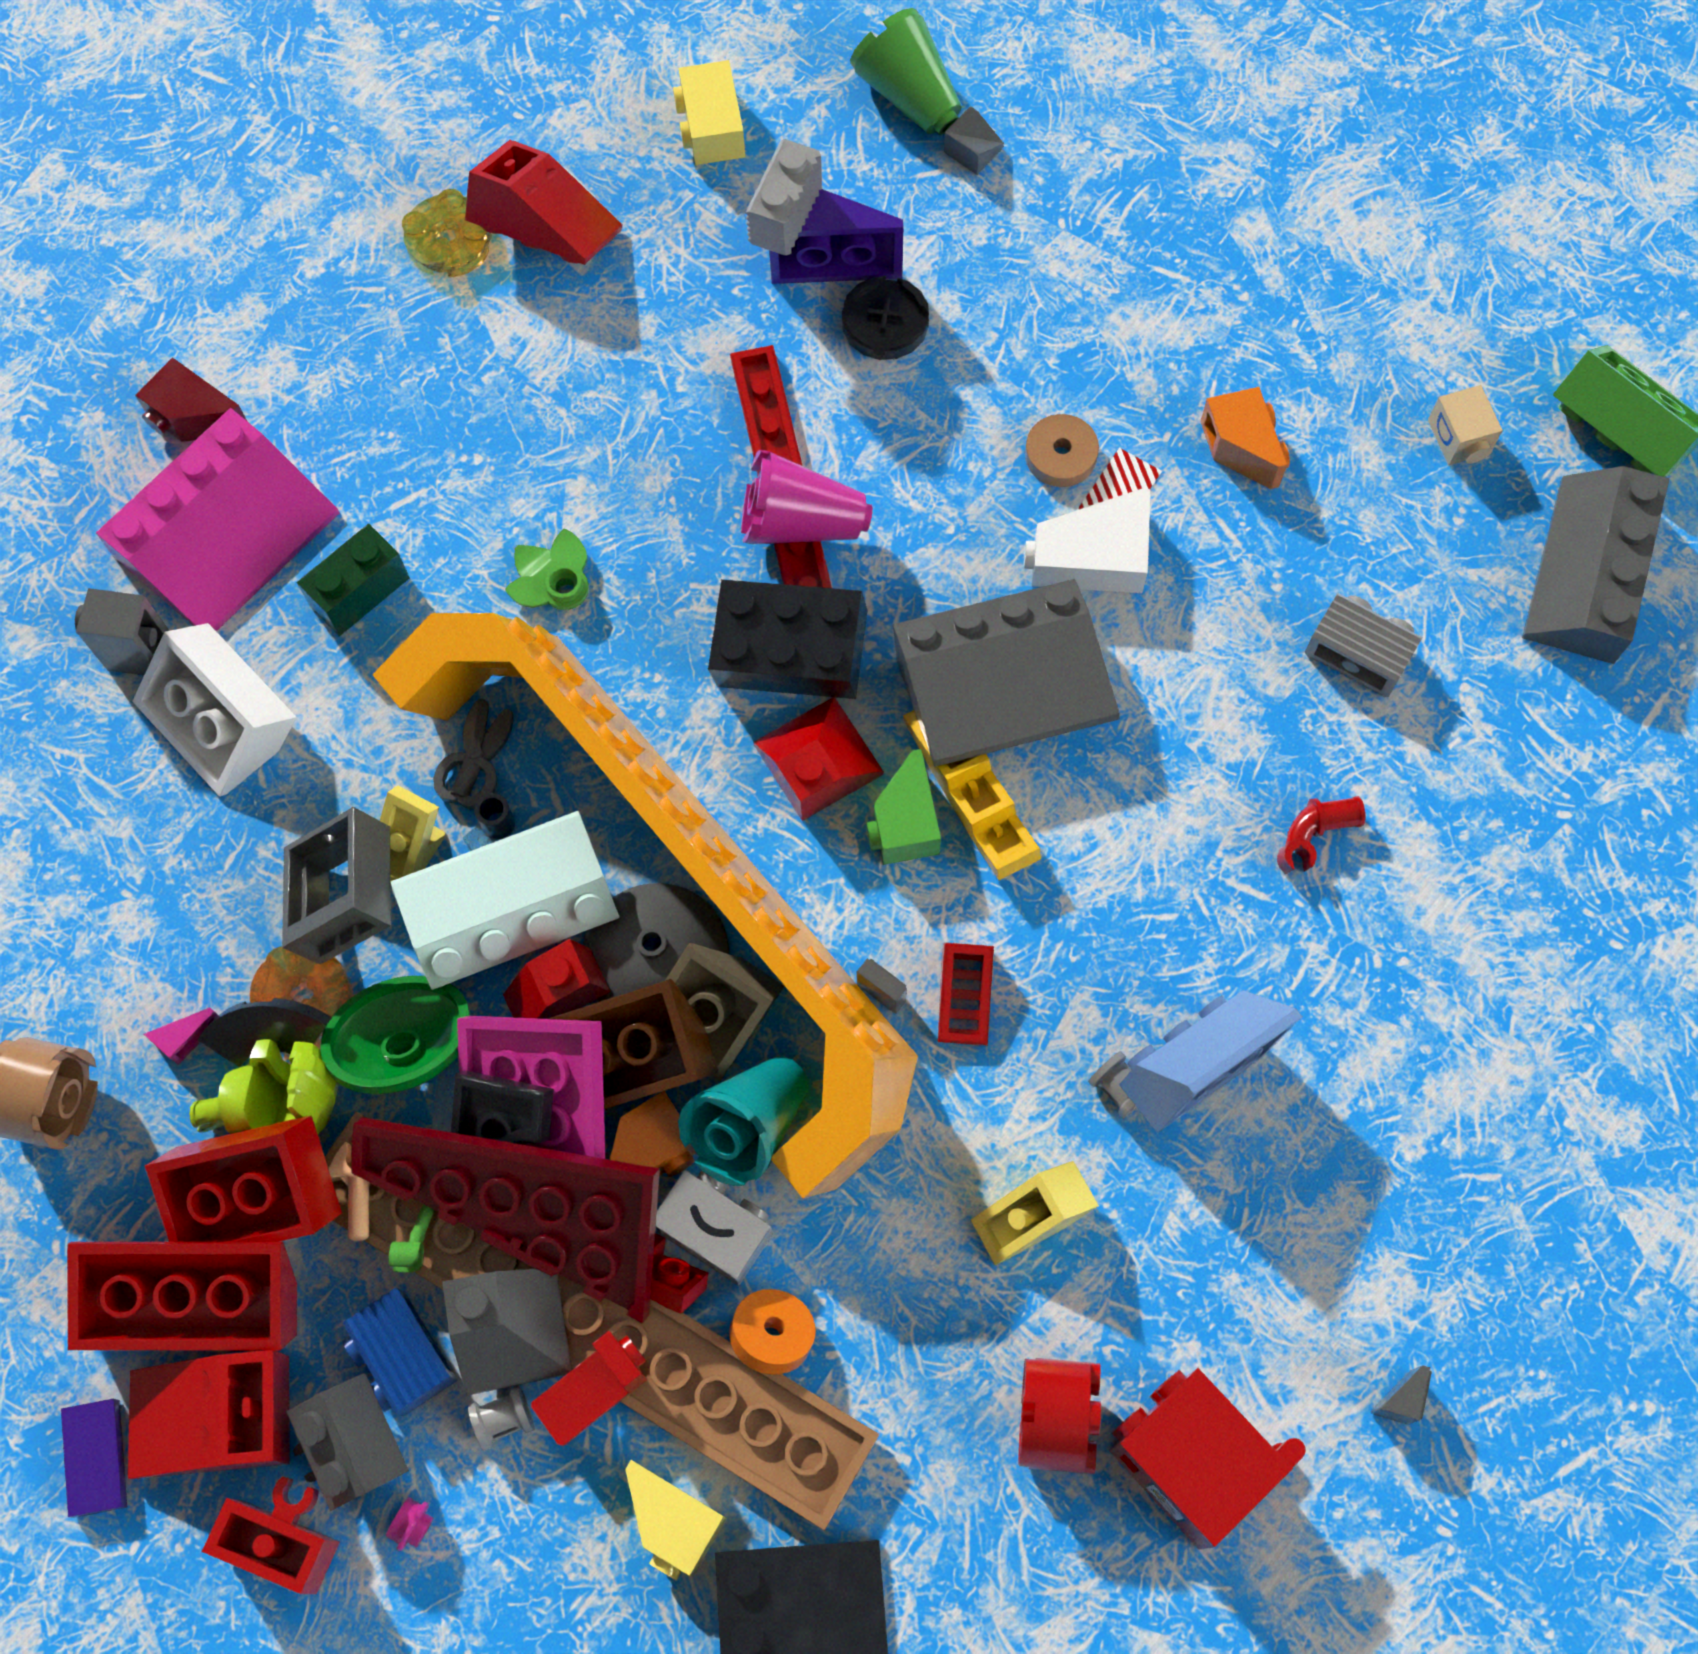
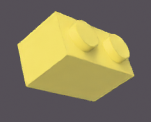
(711, 113)

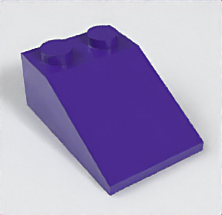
(842, 244)

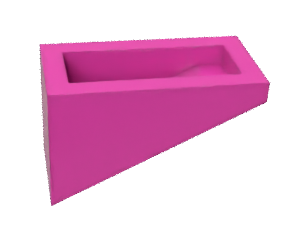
(181, 1037)

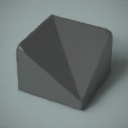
(972, 141)

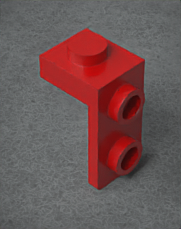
(590, 1388)

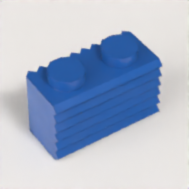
(398, 1353)

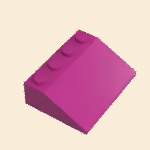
(217, 522)

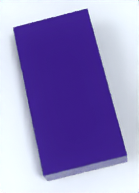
(93, 1458)

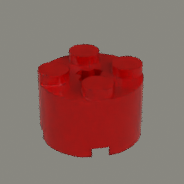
(1059, 1415)

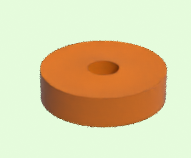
(764, 1351)

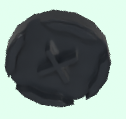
(885, 318)

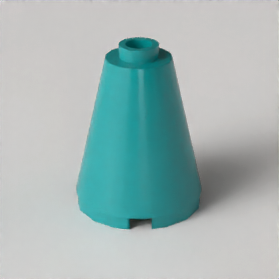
(743, 1120)

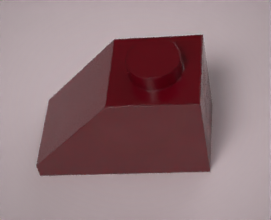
(182, 402)

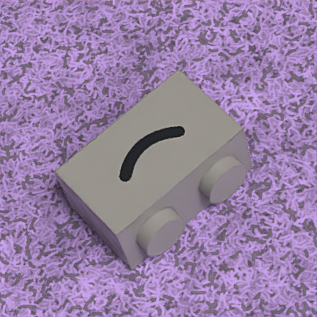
(713, 1226)

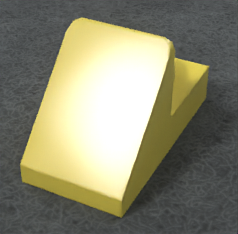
(411, 831)

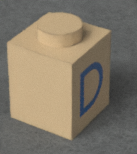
(1465, 425)

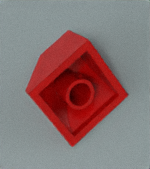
(818, 758)

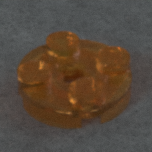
(287, 970)

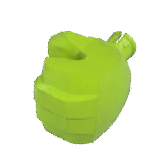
(270, 1091)

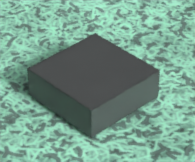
(882, 985)

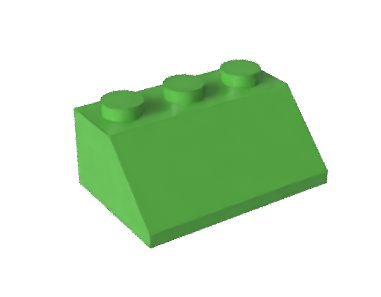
(1629, 411)

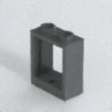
(309, 921)

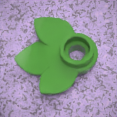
(546, 571)

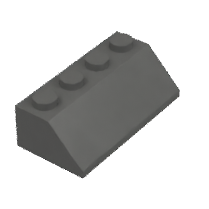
(1596, 562)

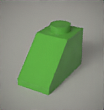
(905, 815)

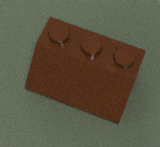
(648, 1042)

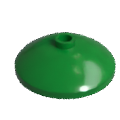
(393, 1035)

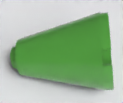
(909, 71)

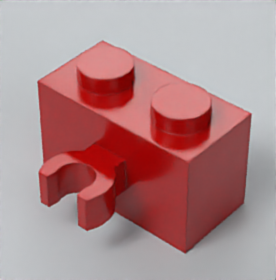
(273, 1542)

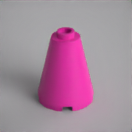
(799, 505)

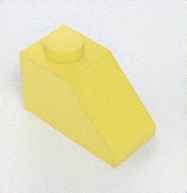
(1034, 1211)
(671, 1522)

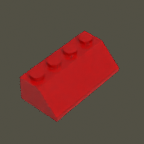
(180, 1296)

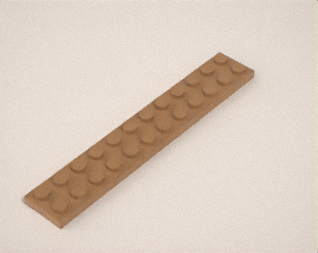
(695, 1383)

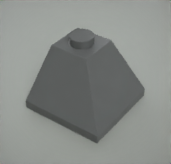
(507, 1328)

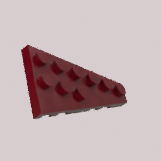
(535, 1203)

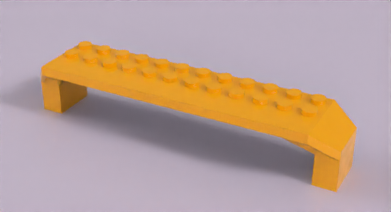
(864, 1056)

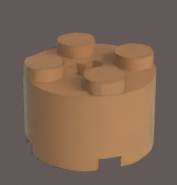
(44, 1091)

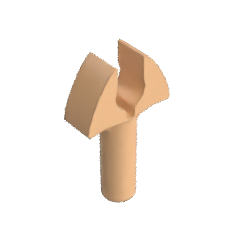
(357, 1193)

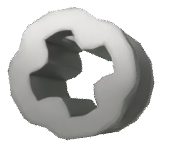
(1108, 1079)
(501, 1417)

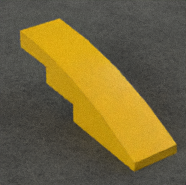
(982, 808)

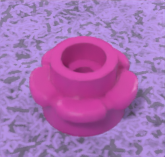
(410, 1524)

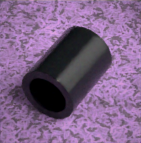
(489, 805)

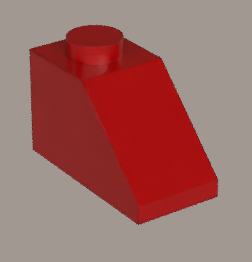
(556, 983)

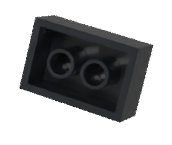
(788, 639)

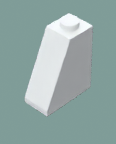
(1095, 545)

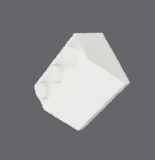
(212, 706)

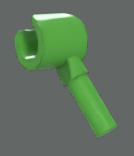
(410, 1255)

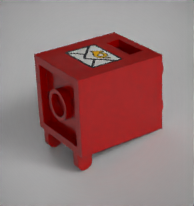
(1201, 1457)

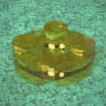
(431, 218)

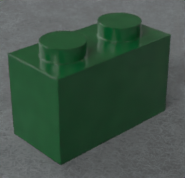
(353, 579)

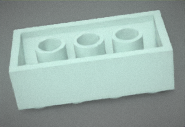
(504, 900)

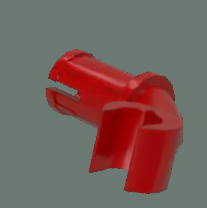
(1313, 822)

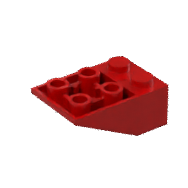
(538, 203)
(209, 1415)

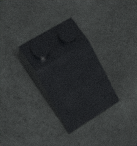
(802, 1600)

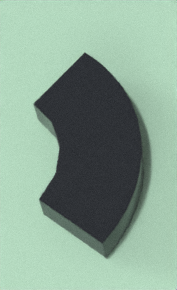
(281, 1020)

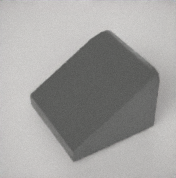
(1407, 1398)

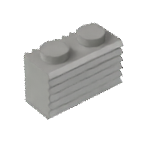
(784, 197)
(1363, 643)

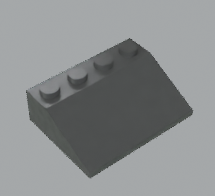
(1004, 672)

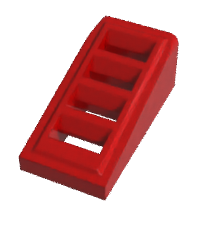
(965, 952)

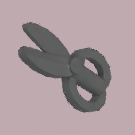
(479, 750)

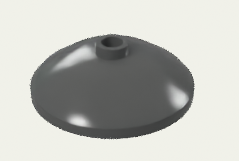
(648, 912)

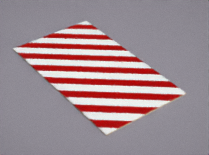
(1121, 476)

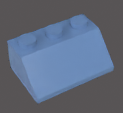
(1205, 1055)

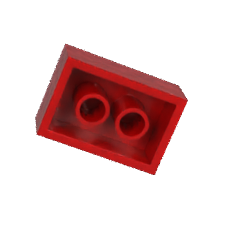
(246, 1186)

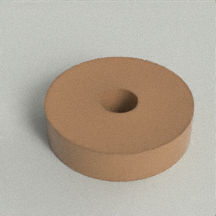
(1065, 432)

